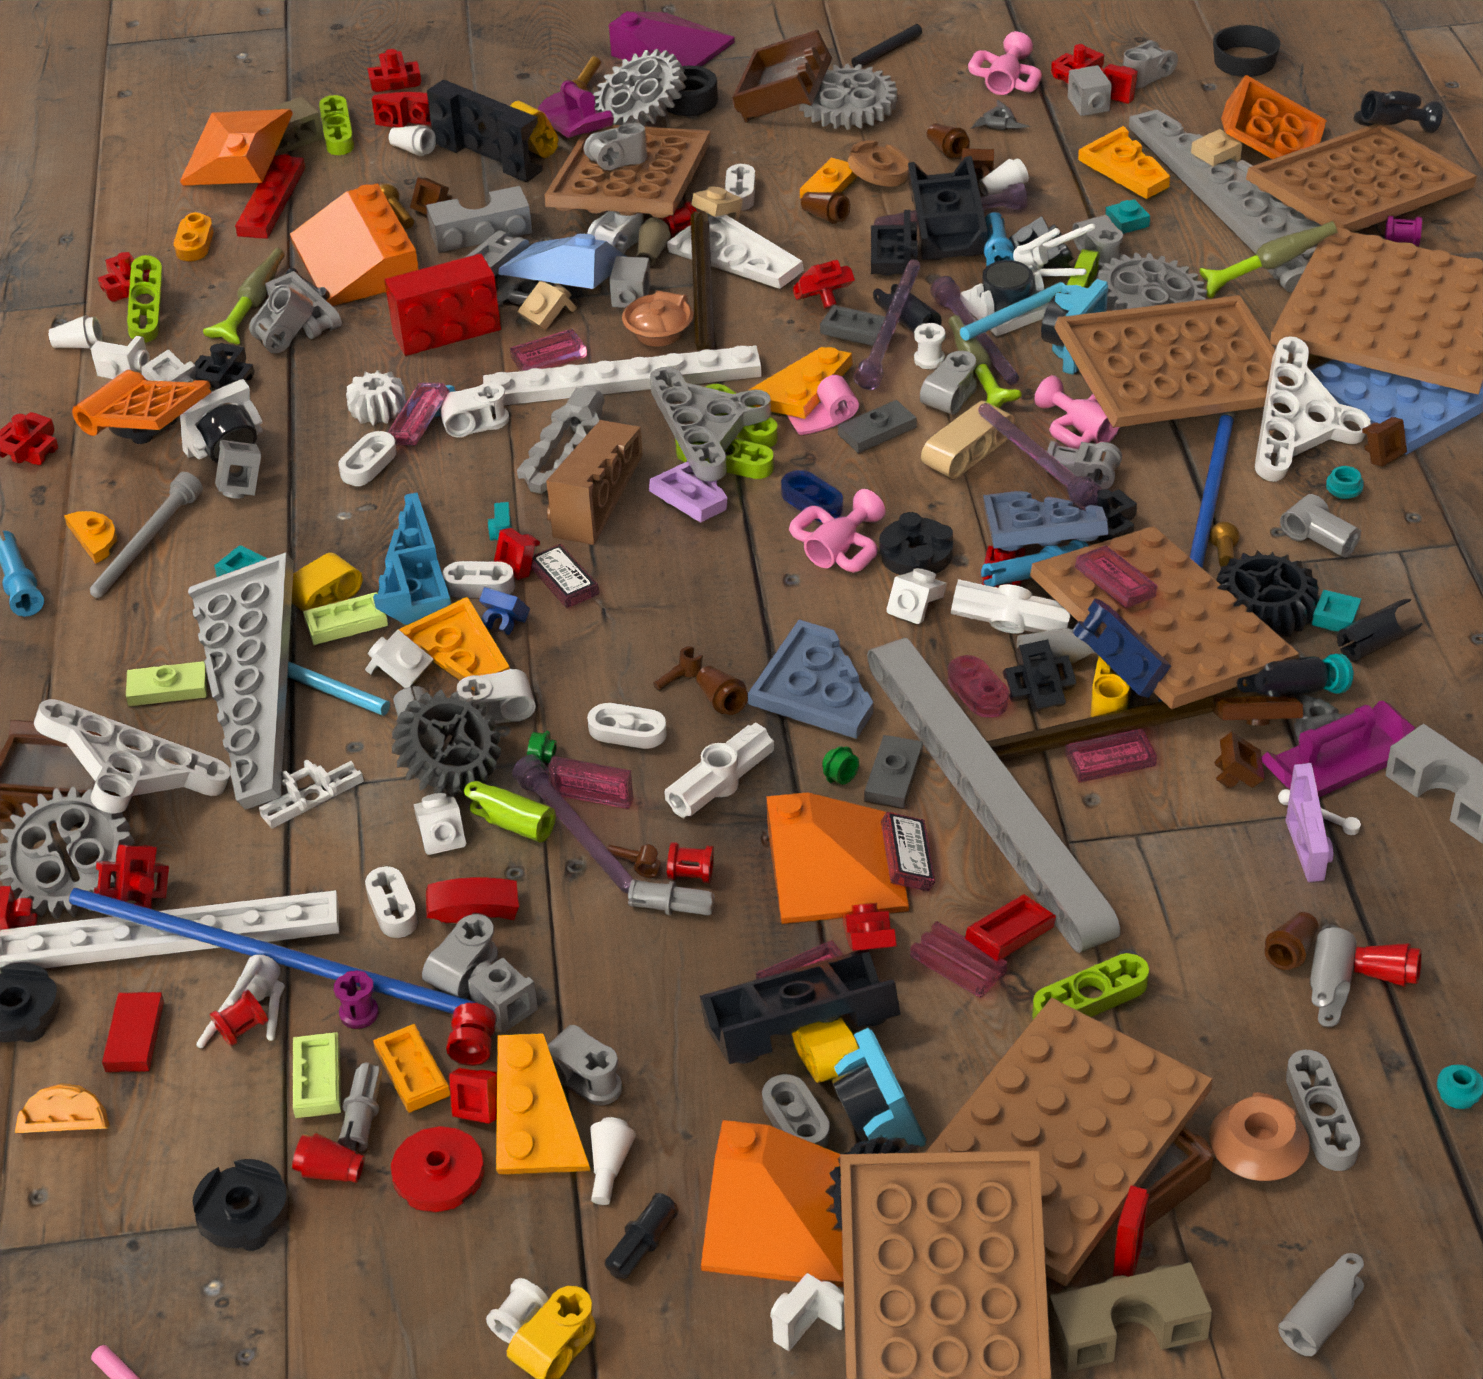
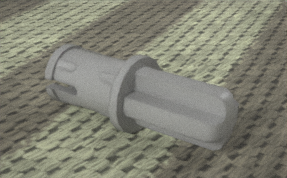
(670, 897)
(360, 1107)

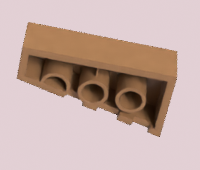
(592, 480)

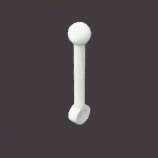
(1350, 825)

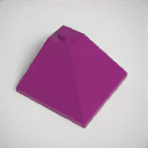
(649, 31)

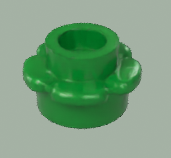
(542, 746)
(840, 765)

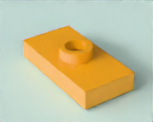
(831, 177)
(411, 1068)

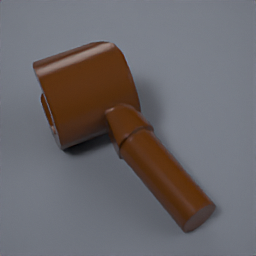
(687, 667)
(645, 859)

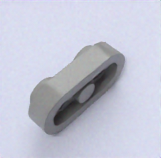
(799, 1117)

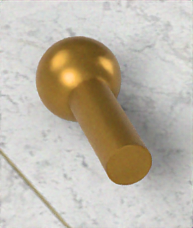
(587, 73)
(393, 196)
(1225, 537)

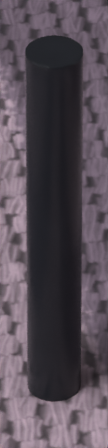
(887, 46)

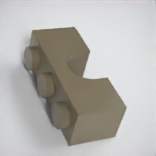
(1163, 1300)

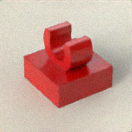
(1122, 82)
(516, 551)
(15, 912)
(474, 1094)

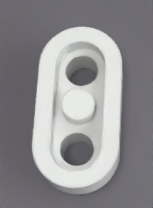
(367, 458)
(627, 725)

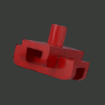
(1080, 59)
(394, 73)
(823, 280)
(117, 282)
(28, 438)
(129, 884)

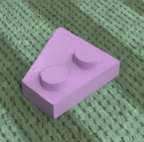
(688, 493)
(1307, 824)

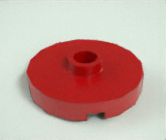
(443, 1185)

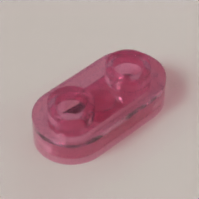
(978, 686)

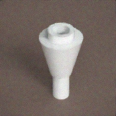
(610, 1146)

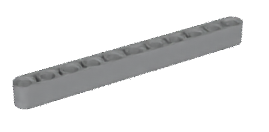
(994, 796)

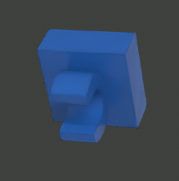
(502, 606)

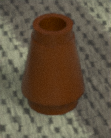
(948, 139)
(827, 205)
(722, 690)
(1290, 942)

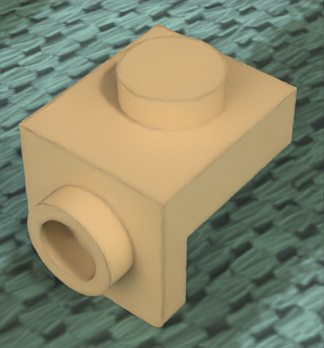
(1217, 148)
(718, 202)
(545, 304)

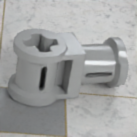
(1088, 461)

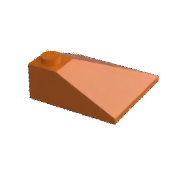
(1270, 120)
(236, 147)
(828, 858)
(771, 1207)

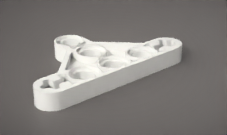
(1297, 426)
(146, 766)

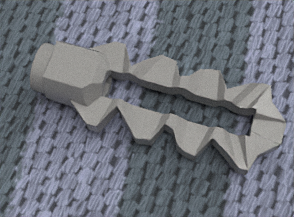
(579, 413)

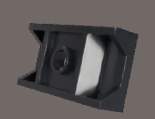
(484, 126)
(948, 211)
(779, 1004)

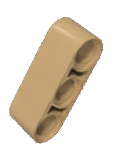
(963, 443)

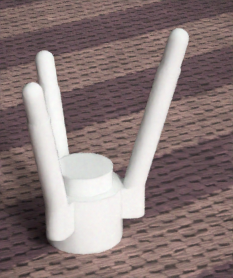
(1036, 253)
(261, 980)

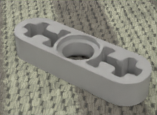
(1320, 1127)

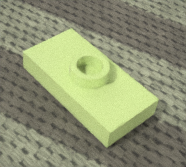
(344, 619)
(166, 683)
(316, 1075)

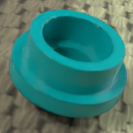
(1345, 482)
(1339, 673)
(1463, 1094)

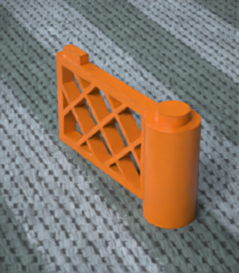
(137, 403)

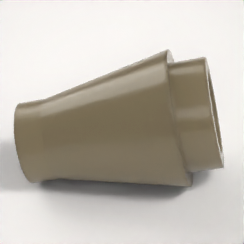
(652, 239)

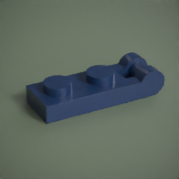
(1122, 648)

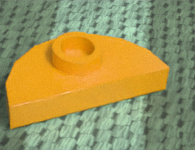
(93, 532)
(62, 1109)

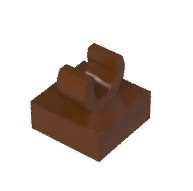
(982, 159)
(428, 192)
(1385, 441)
(1239, 762)

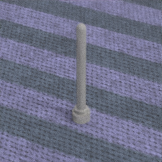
(183, 490)

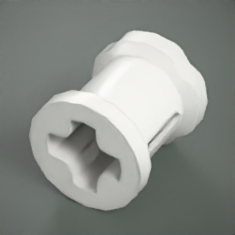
(929, 345)
(517, 1309)

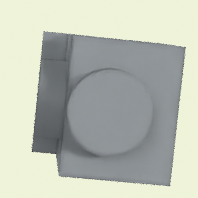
(243, 482)
(500, 985)

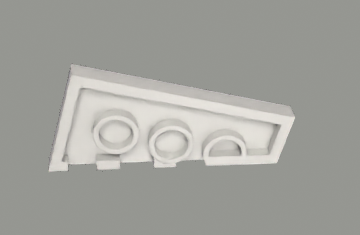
(742, 252)

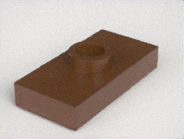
(1257, 709)

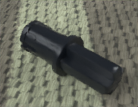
(641, 1236)

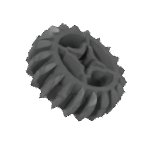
(421, 728)

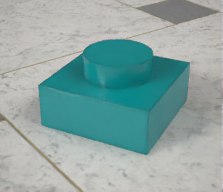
(1128, 216)
(501, 521)
(237, 559)
(1336, 610)

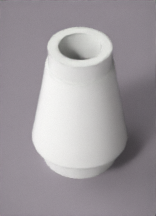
(414, 139)
(1007, 173)
(76, 333)

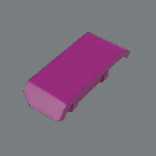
(574, 111)
(1343, 748)

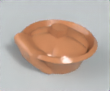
(658, 318)
(1259, 1138)

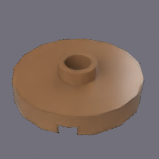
(879, 164)

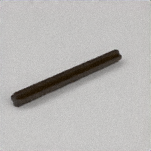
(702, 281)
(1096, 727)

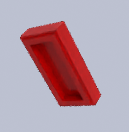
(1010, 927)
(133, 1032)
(1131, 1232)

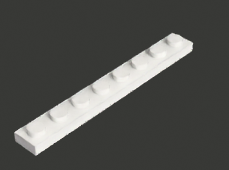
(626, 375)
(121, 939)

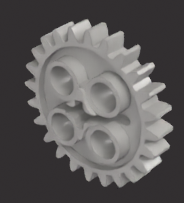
(641, 88)
(852, 97)
(1148, 282)
(30, 868)

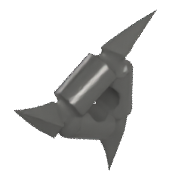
(999, 118)
(519, 292)
(1311, 706)

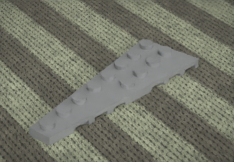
(1239, 203)
(246, 647)

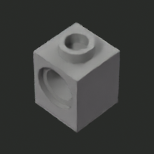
(1089, 90)
(629, 280)

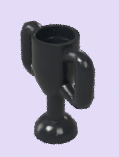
(1398, 107)

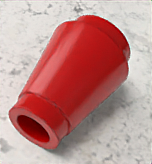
(1390, 963)
(327, 1160)

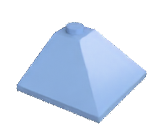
(565, 261)

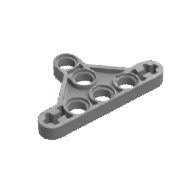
(700, 406)

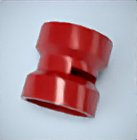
(471, 1034)

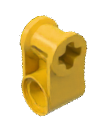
(554, 1334)

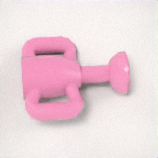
(1005, 70)
(1081, 413)
(836, 535)

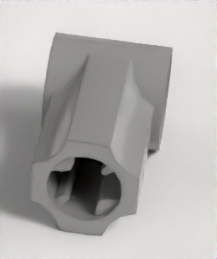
(1313, 520)

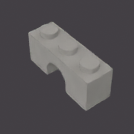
(460, 227)
(1431, 761)

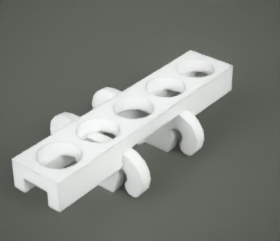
(330, 781)

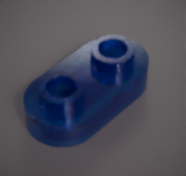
(806, 490)

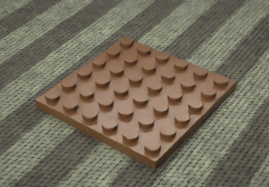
(1390, 309)

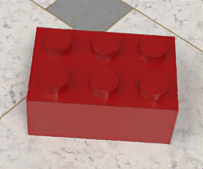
(443, 304)

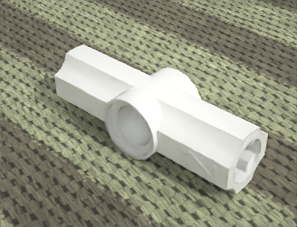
(1008, 608)
(719, 770)

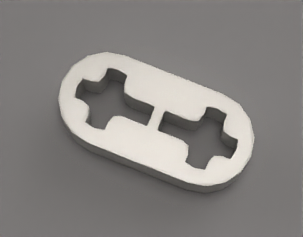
(741, 182)
(476, 576)
(398, 899)

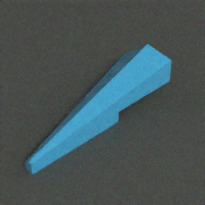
(412, 574)

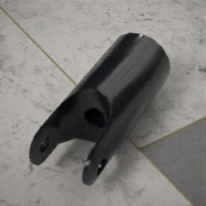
(914, 311)
(1373, 632)
(1287, 677)

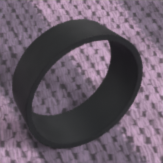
(1245, 36)

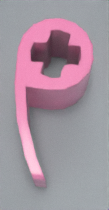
(836, 406)

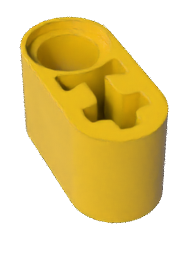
(543, 138)
(325, 582)
(1109, 691)
(823, 1046)

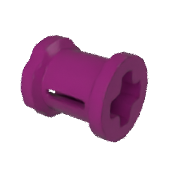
(1403, 230)
(360, 1000)

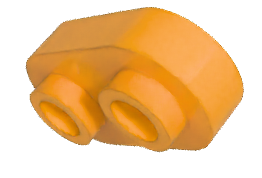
(193, 237)

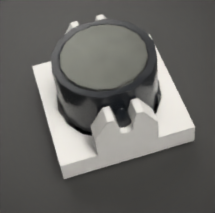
(1002, 286)
(212, 421)

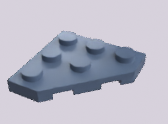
(1021, 520)
(813, 683)

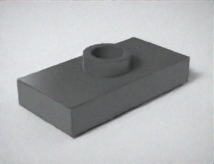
(852, 325)
(877, 426)
(893, 771)

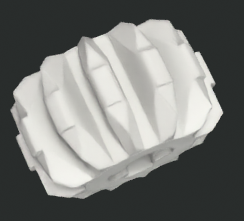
(375, 397)

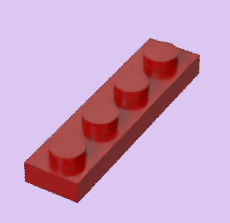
(270, 197)

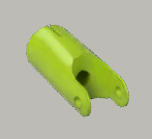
(511, 811)

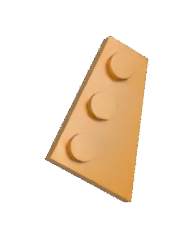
(1125, 163)
(532, 1111)

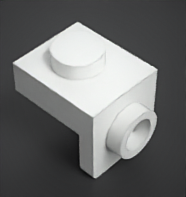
(114, 359)
(169, 368)
(912, 593)
(399, 658)
(440, 823)
(802, 1306)

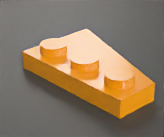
(795, 387)
(457, 641)

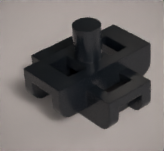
(221, 370)
(1116, 517)
(1038, 673)

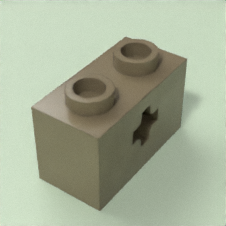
(303, 126)

